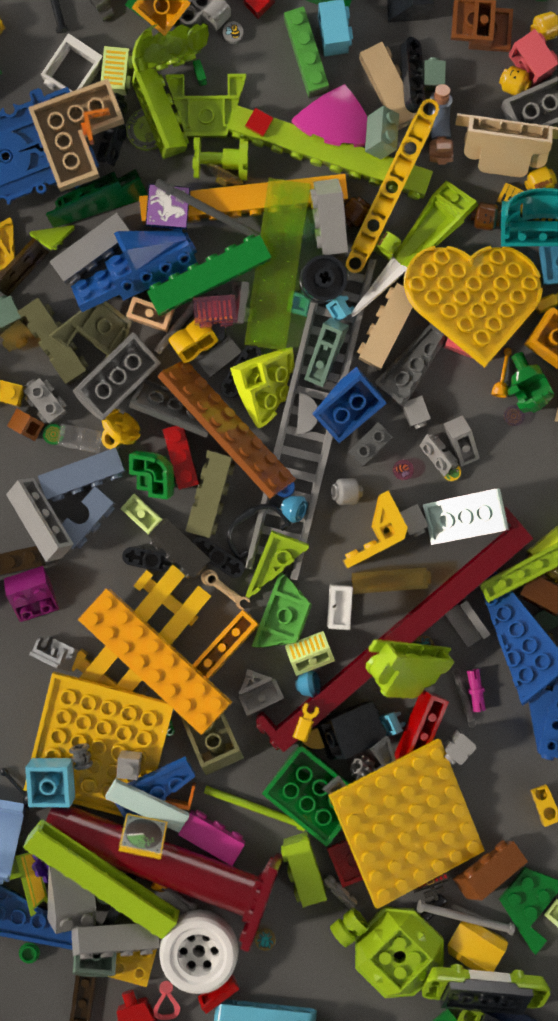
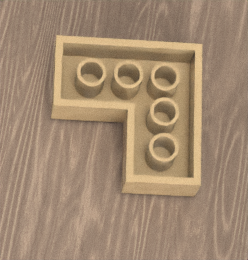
(61, 131)

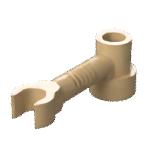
(222, 587)

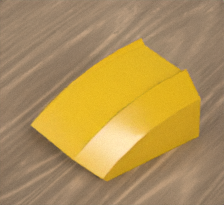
(477, 947)

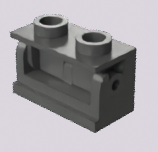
(370, 444)

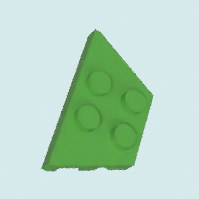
(283, 616)

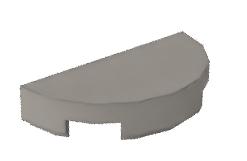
(306, 420)

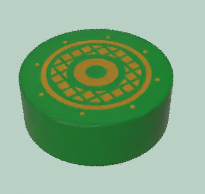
(51, 433)

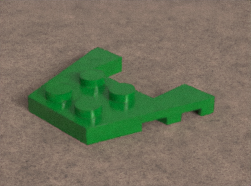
(526, 900)

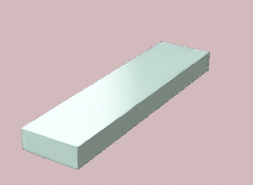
(146, 804)

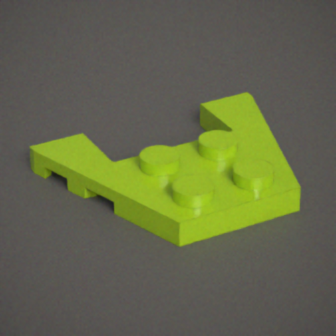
(206, 114)

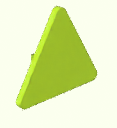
(53, 236)

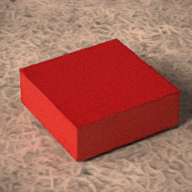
(259, 122)

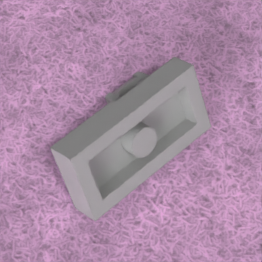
(242, 293)

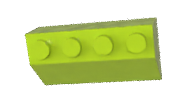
(159, 113)

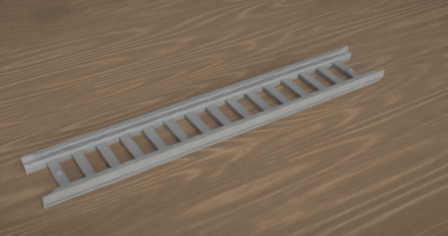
(289, 409)

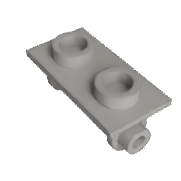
(433, 448)

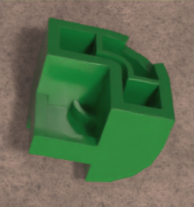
(153, 473)

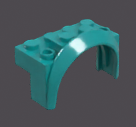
(536, 204)

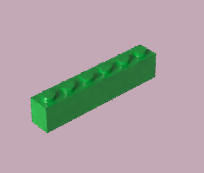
(209, 275)

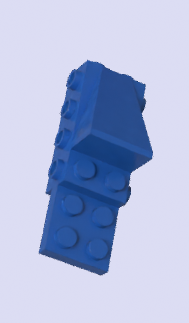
(142, 254)
(543, 716)

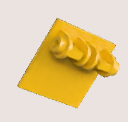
(134, 968)

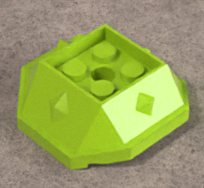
(392, 932)

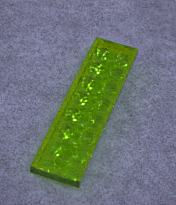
(276, 280)

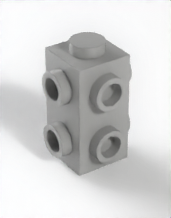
(40, 394)

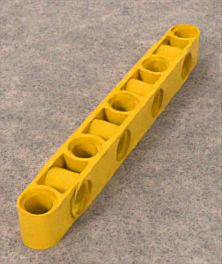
(398, 172)

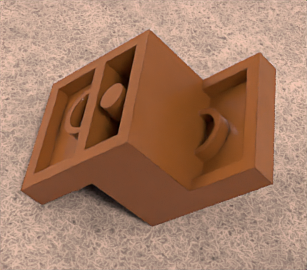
(482, 25)

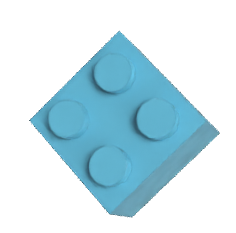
(334, 29)
(50, 782)

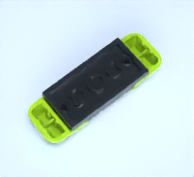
(485, 990)

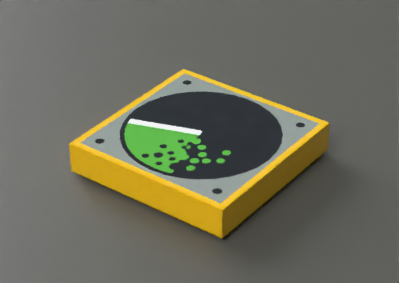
(143, 836)

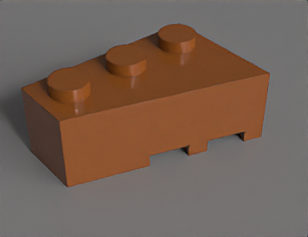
(490, 871)

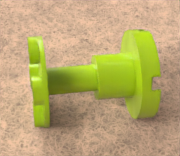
(230, 158)

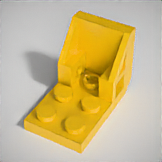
(385, 515)

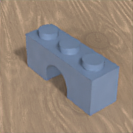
(99, 506)

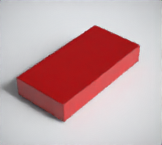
(212, 999)

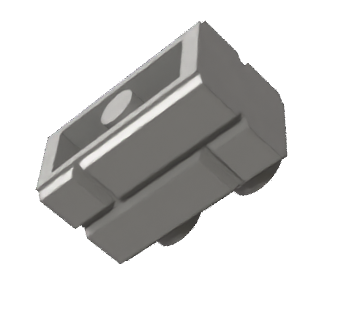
(458, 747)

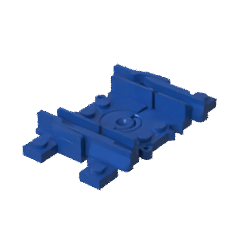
(25, 167)

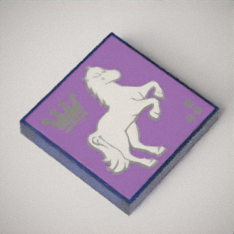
(166, 210)

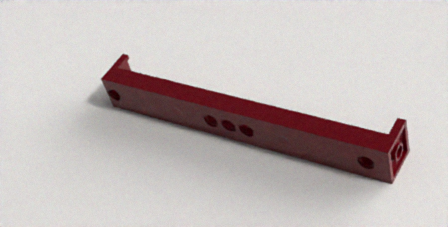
(405, 631)

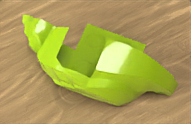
(172, 49)

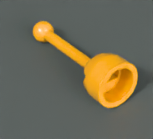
(500, 389)

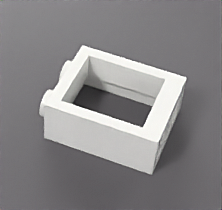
(80, 48)
(340, 615)

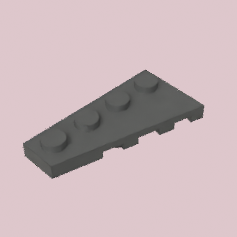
(408, 369)

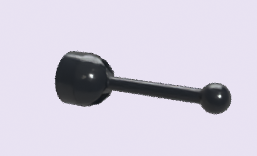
(4, 772)

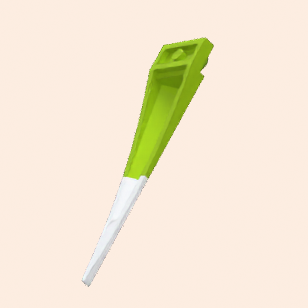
(437, 221)

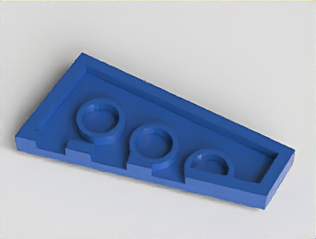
(163, 781)

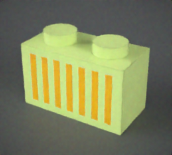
(116, 68)
(309, 653)

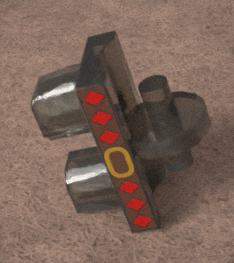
(434, 882)

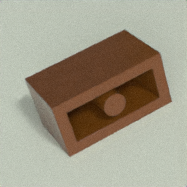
(541, 594)

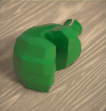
(529, 385)

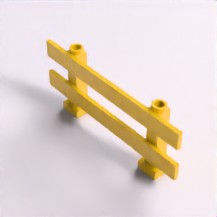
(158, 594)

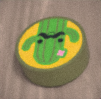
(453, 475)

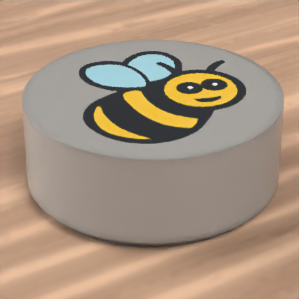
(233, 32)

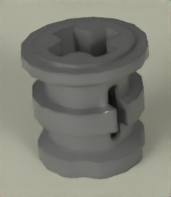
(81, 756)

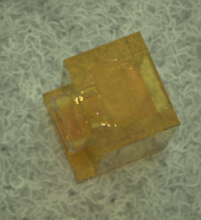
(16, 336)

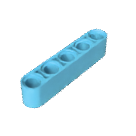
(253, 1011)

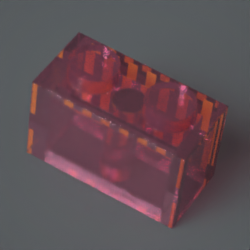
(215, 311)

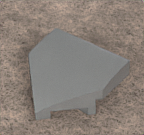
(259, 692)

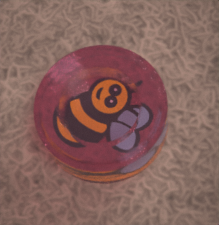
(403, 469)

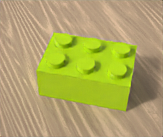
(303, 869)

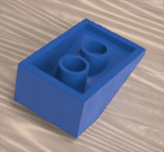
(349, 405)

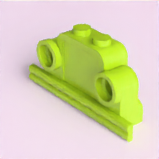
(407, 668)

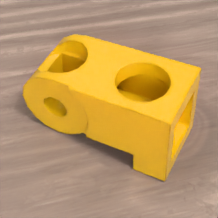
(545, 805)

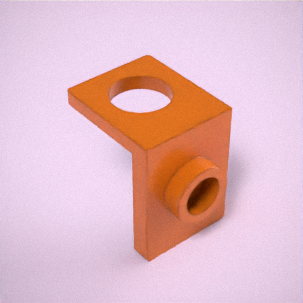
(86, 127)
(182, 804)

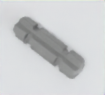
(341, 893)

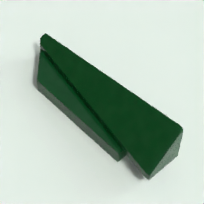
(97, 197)

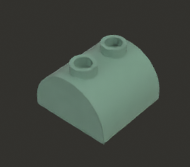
(95, 966)

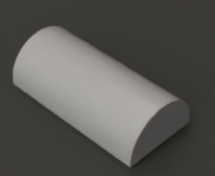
(116, 377)

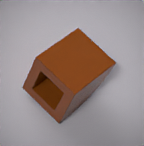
(25, 424)

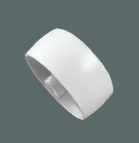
(200, 978)

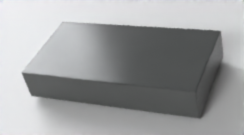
(219, 357)

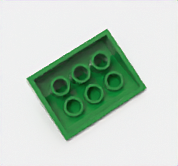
(299, 793)

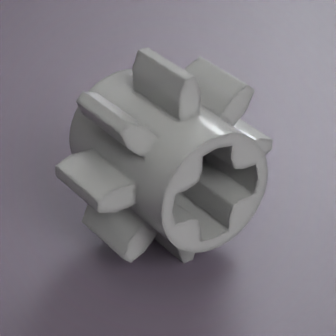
(362, 767)

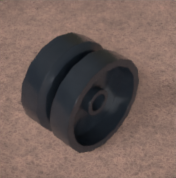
(331, 270)

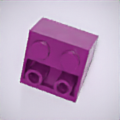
(31, 594)

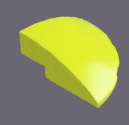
(264, 383)

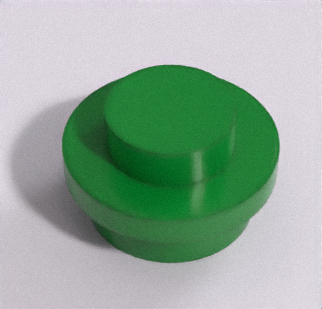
(29, 952)

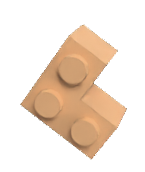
(146, 314)

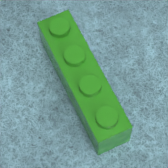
(306, 52)

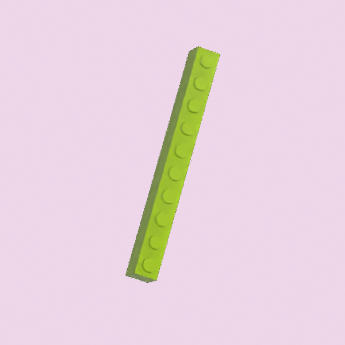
(344, 158)

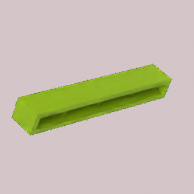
(101, 879)

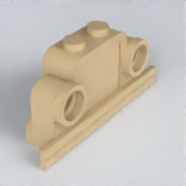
(506, 145)

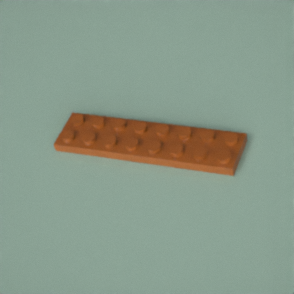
(227, 428)

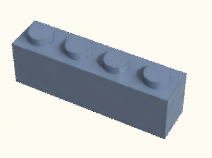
(81, 474)

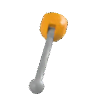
(159, 888)

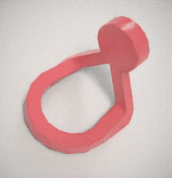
(166, 989)

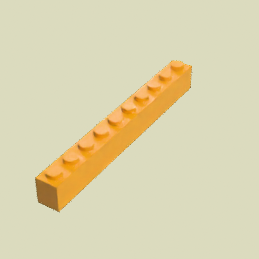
(240, 199)

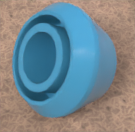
(294, 508)
(308, 684)

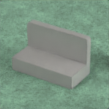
(467, 623)

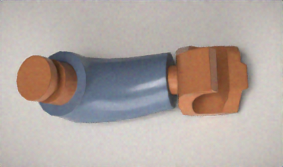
(441, 146)

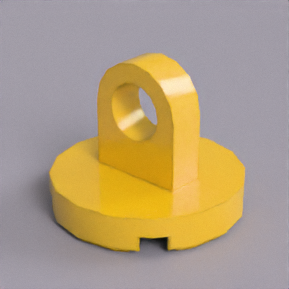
(121, 428)

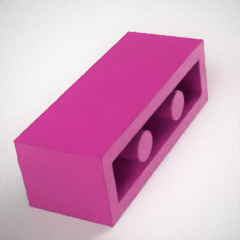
(212, 837)

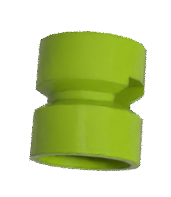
(347, 929)

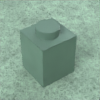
(434, 73)

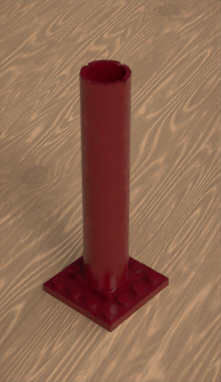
(177, 868)

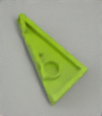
(277, 554)

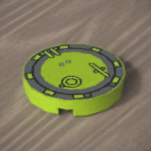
(140, 132)

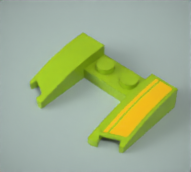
(33, 886)

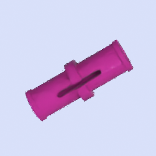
(476, 690)

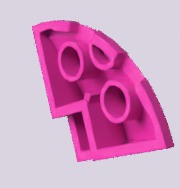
(335, 118)

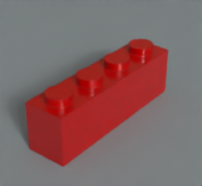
(422, 723)

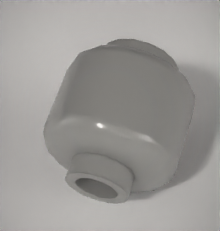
(346, 491)

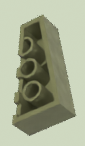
(41, 324)
(209, 494)

